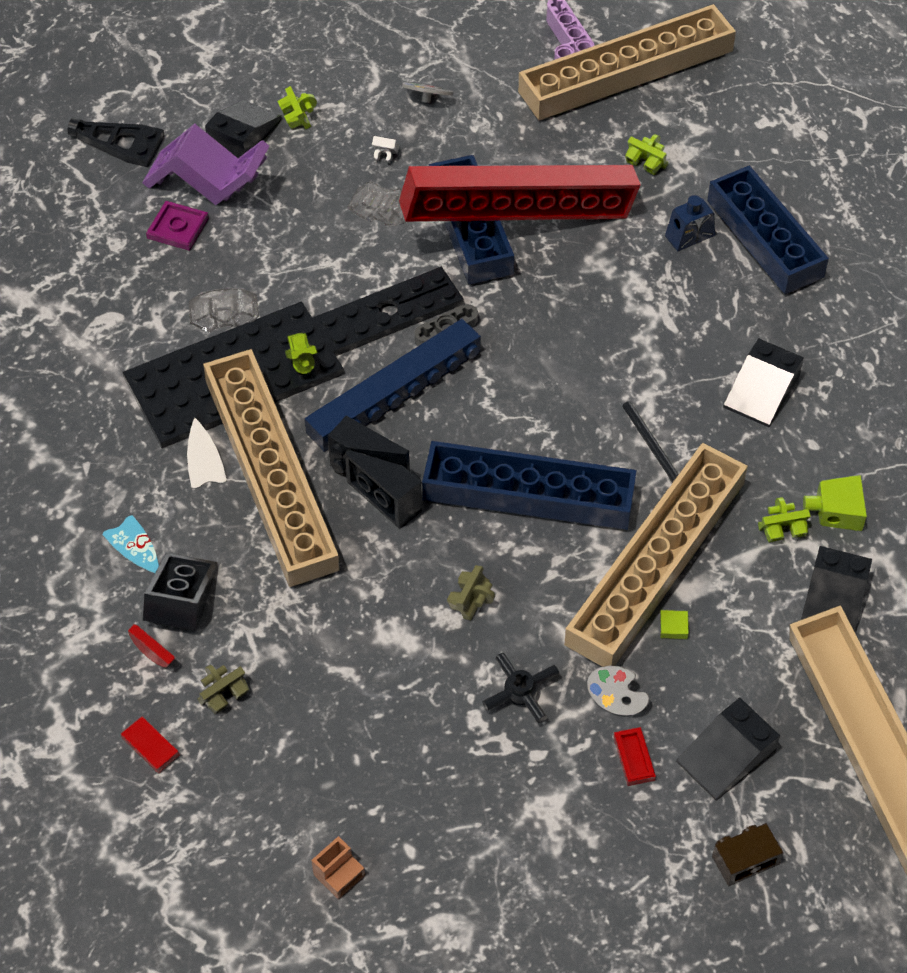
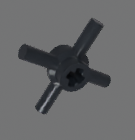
(521, 687)

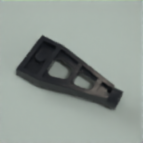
(142, 149)

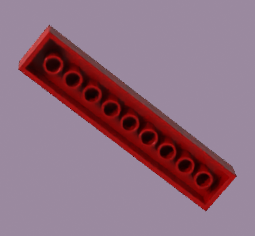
(518, 192)

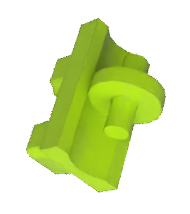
(300, 105)
(649, 150)
(301, 353)
(795, 520)

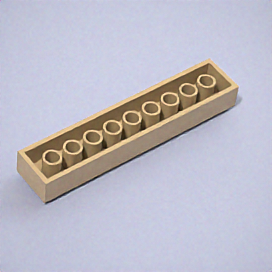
(626, 62)
(271, 468)
(655, 556)

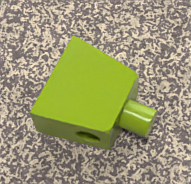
(839, 503)

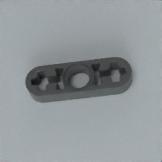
(449, 317)

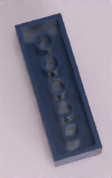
(767, 229)
(479, 244)

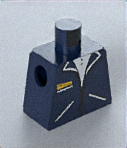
(690, 223)

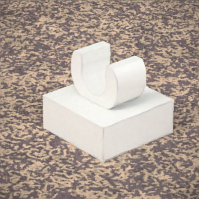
(384, 145)

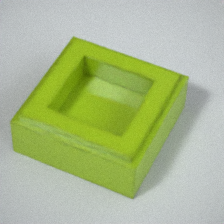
(674, 624)

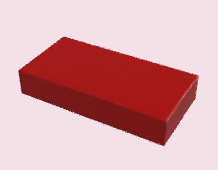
(150, 744)
(634, 756)

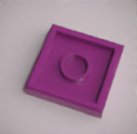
(177, 225)

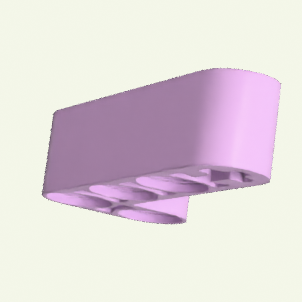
(567, 29)

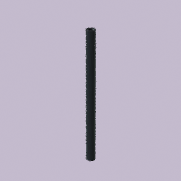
(650, 441)

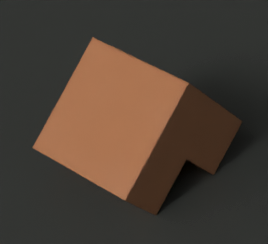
(337, 868)

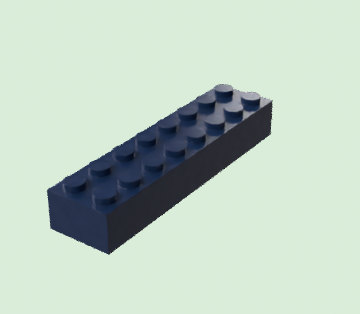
(529, 485)

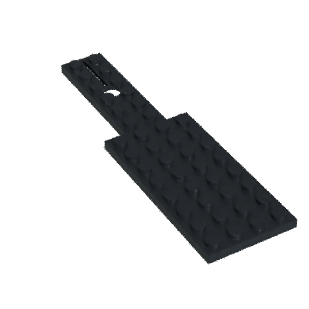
(175, 388)

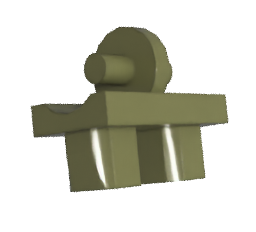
(474, 593)
(212, 695)

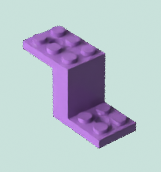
(206, 165)

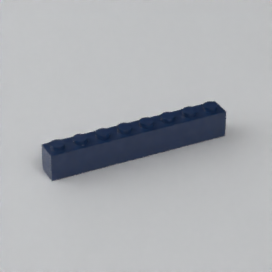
(396, 381)

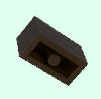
(747, 853)

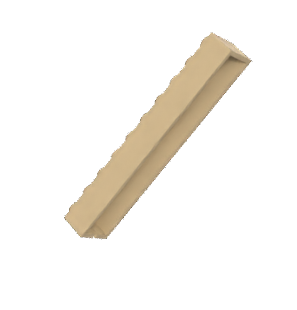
(859, 715)

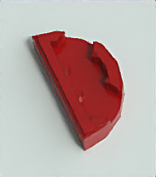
(150, 647)

